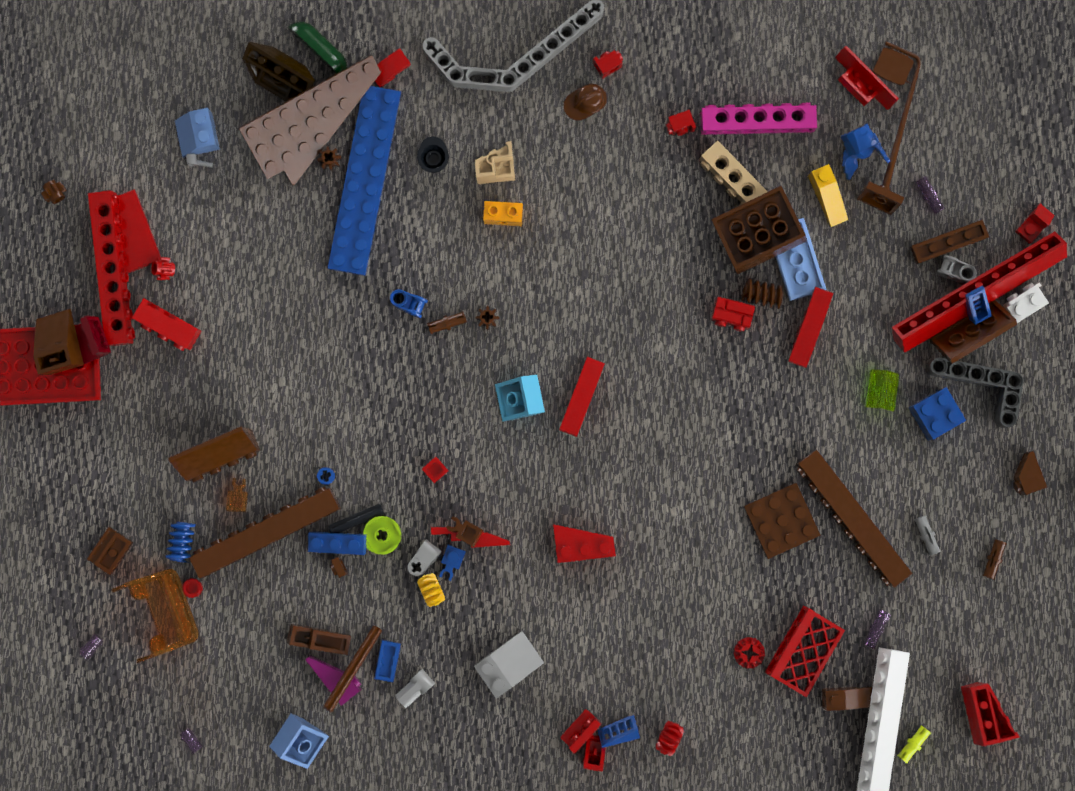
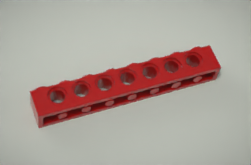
(97, 203)

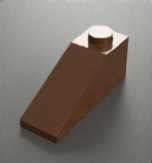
(846, 698)

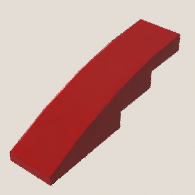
(810, 327)
(581, 396)
(485, 539)

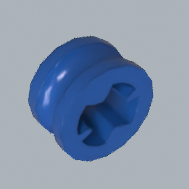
(331, 478)

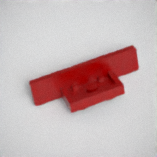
(862, 81)

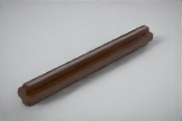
(352, 669)

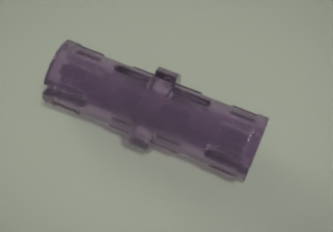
(930, 195)
(877, 629)

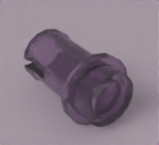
(91, 646)
(190, 740)

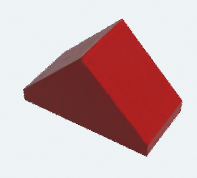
(594, 754)

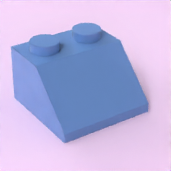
(197, 132)
(298, 741)

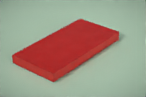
(138, 238)

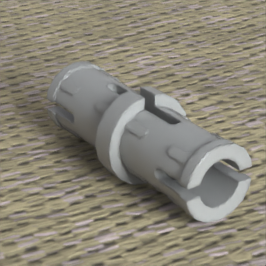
(927, 535)

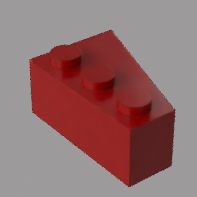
(166, 325)
(581, 545)
(985, 715)

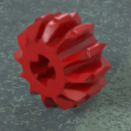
(669, 738)

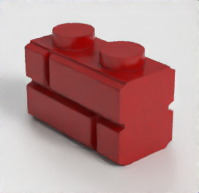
(733, 314)

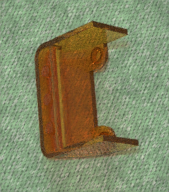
(168, 609)

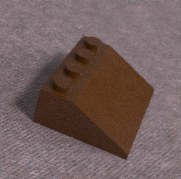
(759, 230)
(215, 454)

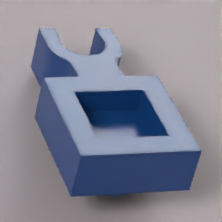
(452, 559)

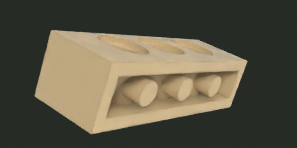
(718, 152)

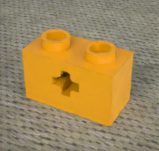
(503, 213)

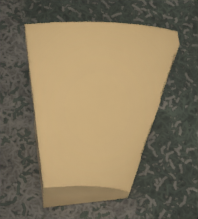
(496, 166)

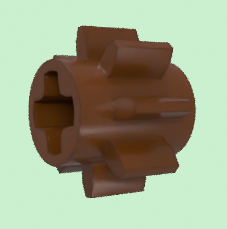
(329, 153)
(53, 191)
(491, 321)

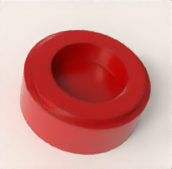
(192, 588)

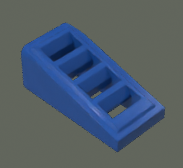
(982, 310)
(623, 724)

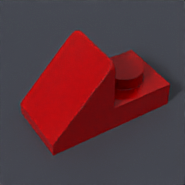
(1035, 223)

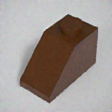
(1028, 475)

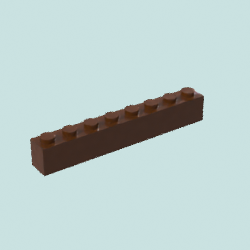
(853, 518)
(264, 533)

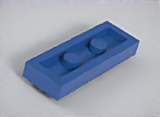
(337, 543)

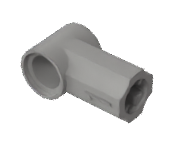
(418, 685)

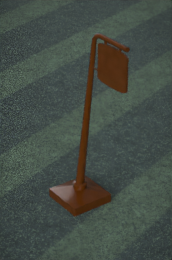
(895, 69)

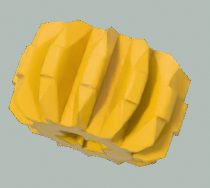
(431, 590)

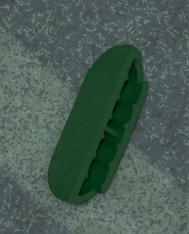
(319, 46)

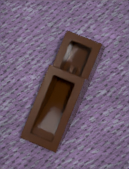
(318, 639)

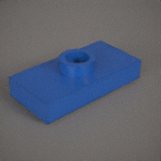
(387, 661)

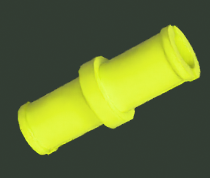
(914, 744)

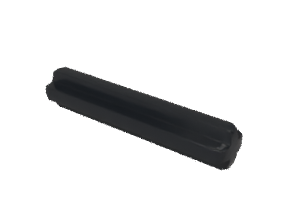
(356, 519)

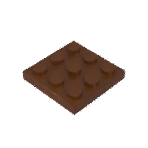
(781, 520)

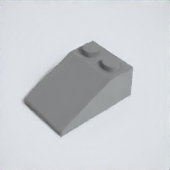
(508, 664)

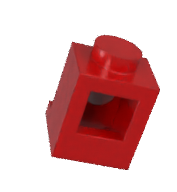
(608, 63)
(680, 123)

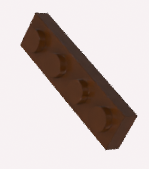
(949, 242)

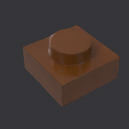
(338, 567)

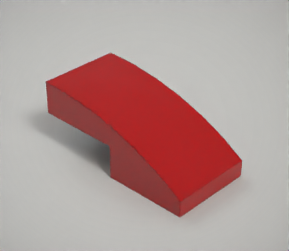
(391, 66)

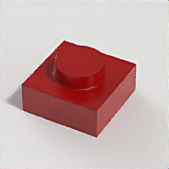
(435, 470)

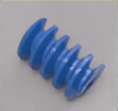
(180, 541)

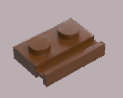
(110, 550)

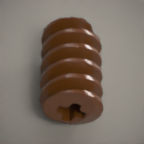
(762, 293)

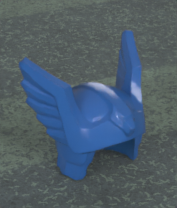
(860, 145)

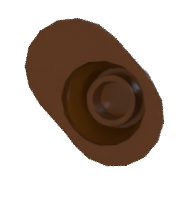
(585, 102)

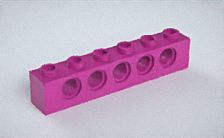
(711, 126)

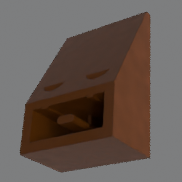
(56, 344)

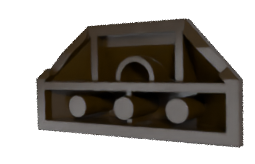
(276, 71)

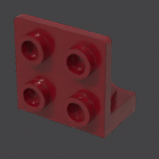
(91, 339)

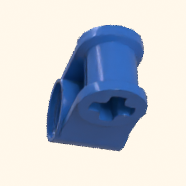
(409, 303)

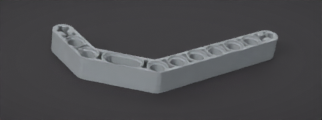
(526, 60)

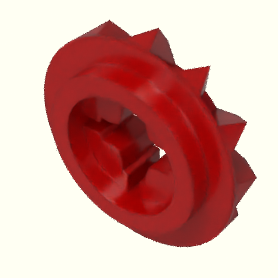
(744, 644)

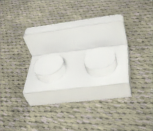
(1026, 303)

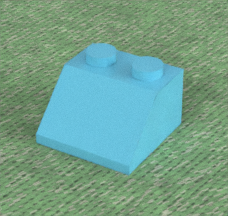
(519, 397)

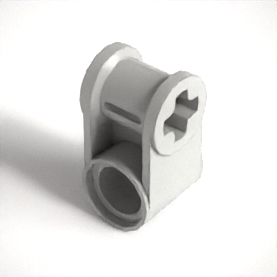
(955, 269)
(426, 556)

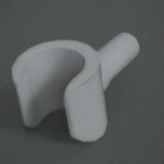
(191, 160)

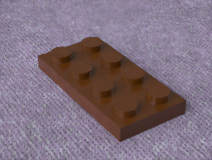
(966, 337)

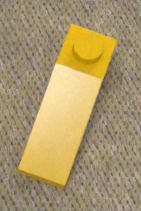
(828, 194)

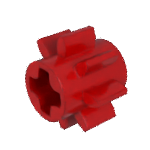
(163, 268)

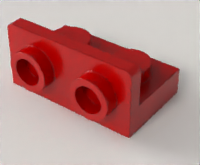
(580, 730)

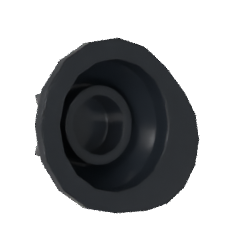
(433, 155)

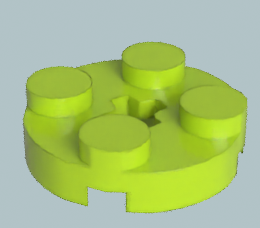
(393, 535)

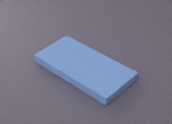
(800, 269)

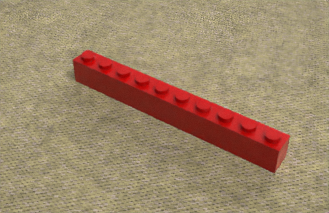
(996, 283)

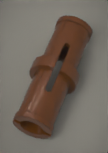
(447, 322)
(994, 559)

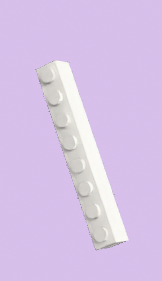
(883, 720)

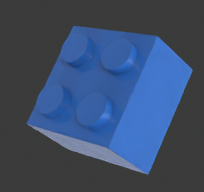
(937, 414)

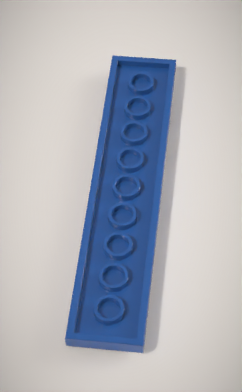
(364, 181)

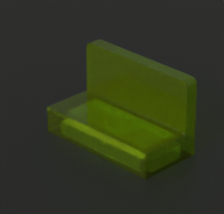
(882, 390)

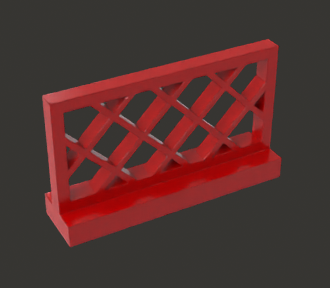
(789, 646)

